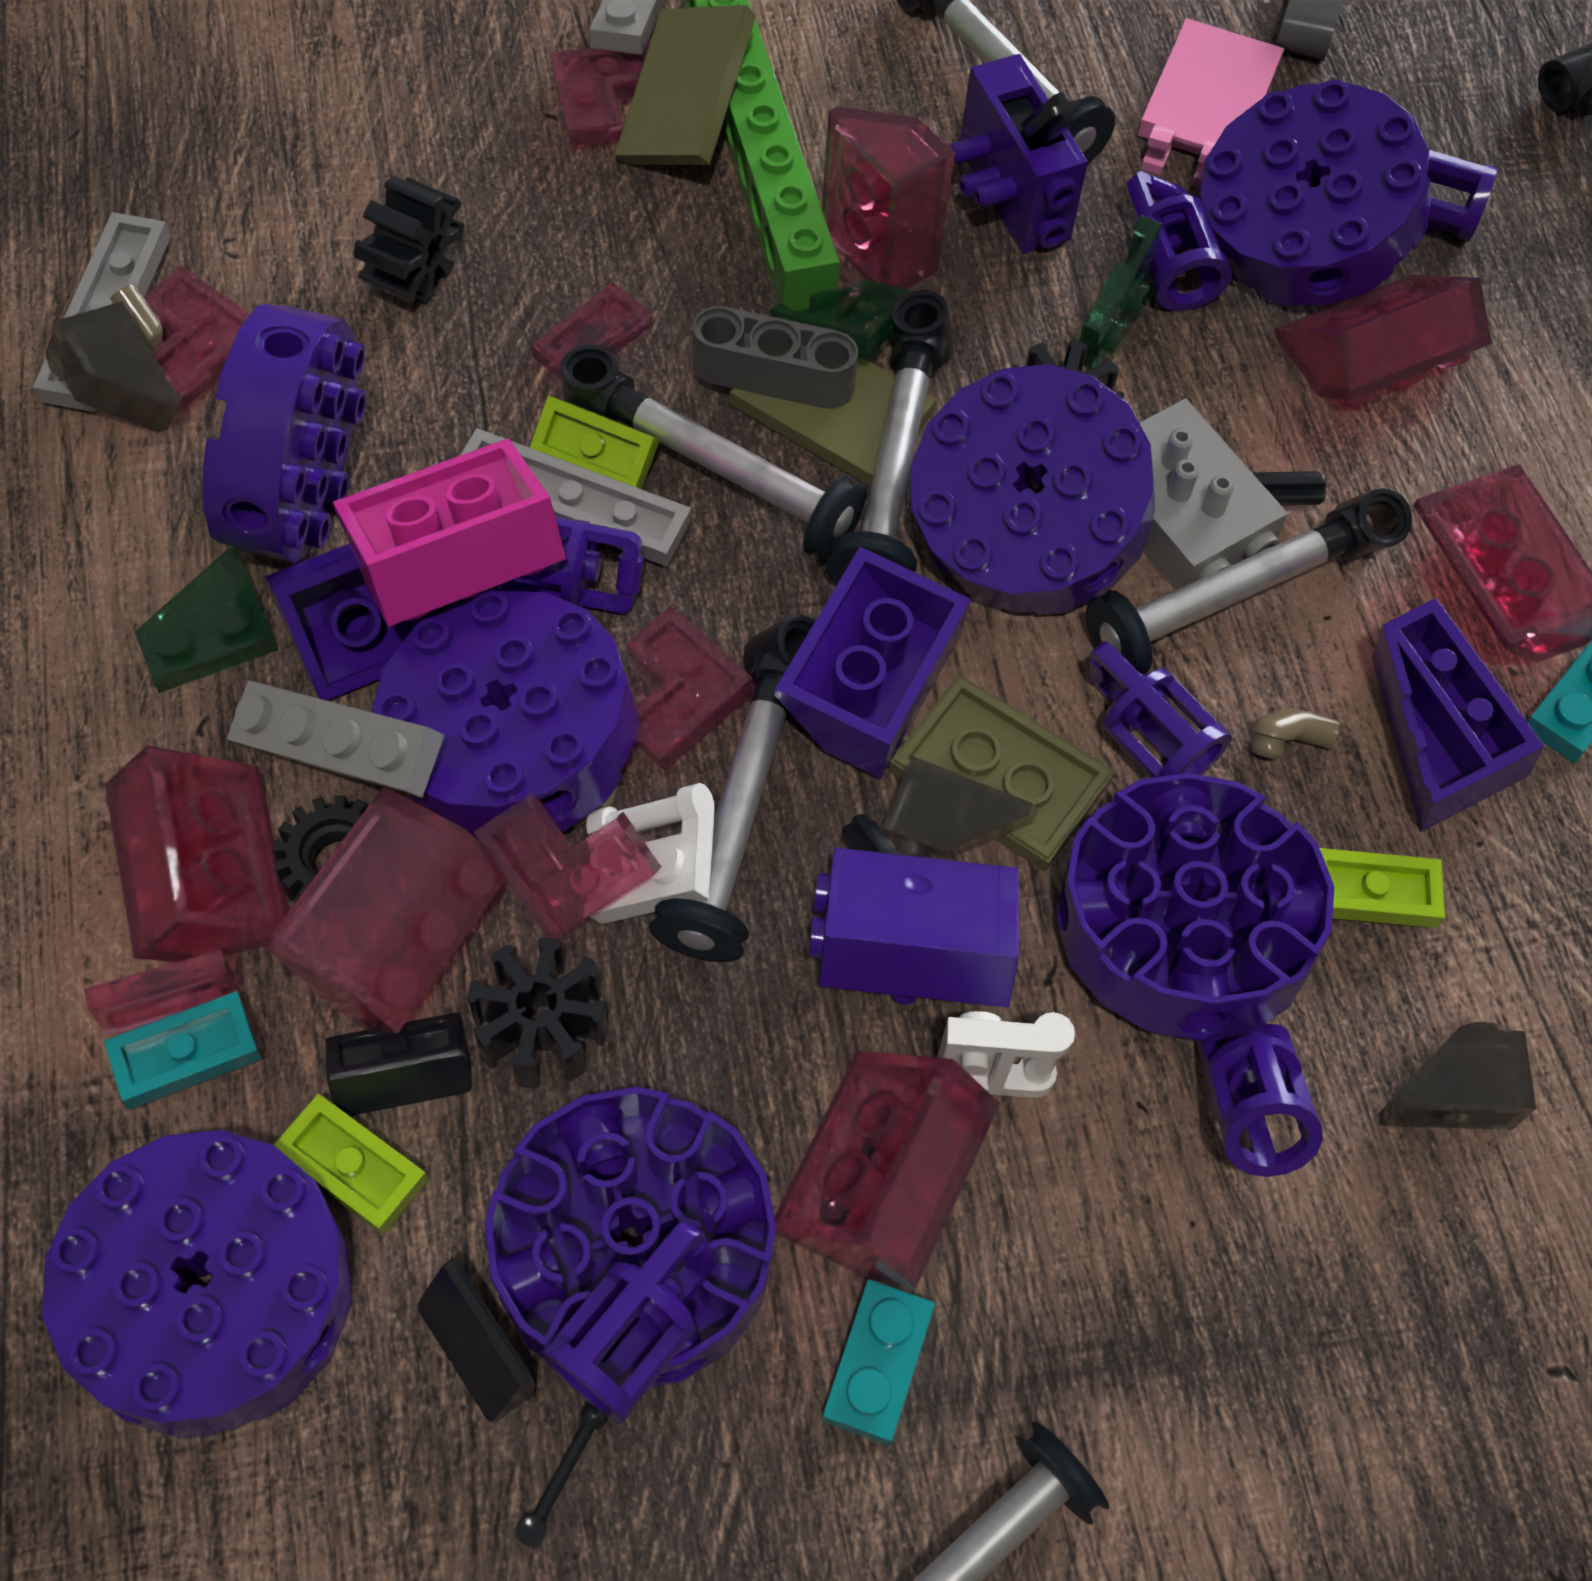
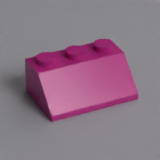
(450, 531)

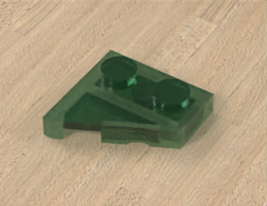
(1122, 295)
(857, 310)
(206, 626)

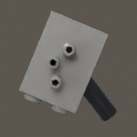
(1210, 502)

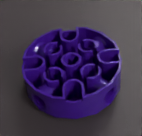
(1318, 192)
(283, 432)
(1023, 433)
(524, 704)
(1194, 907)
(621, 1166)
(182, 1352)

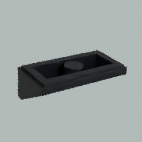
(392, 1070)
(475, 1343)

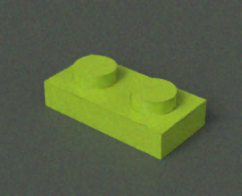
(594, 442)
(1386, 888)
(352, 1164)

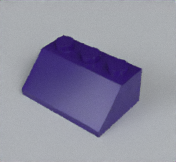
(336, 622)
(872, 660)

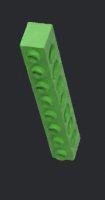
(775, 179)

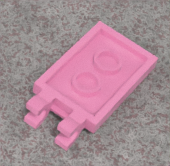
(1202, 90)

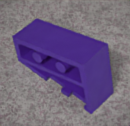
(1448, 716)

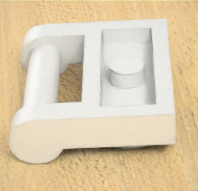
(683, 856)
(989, 1046)

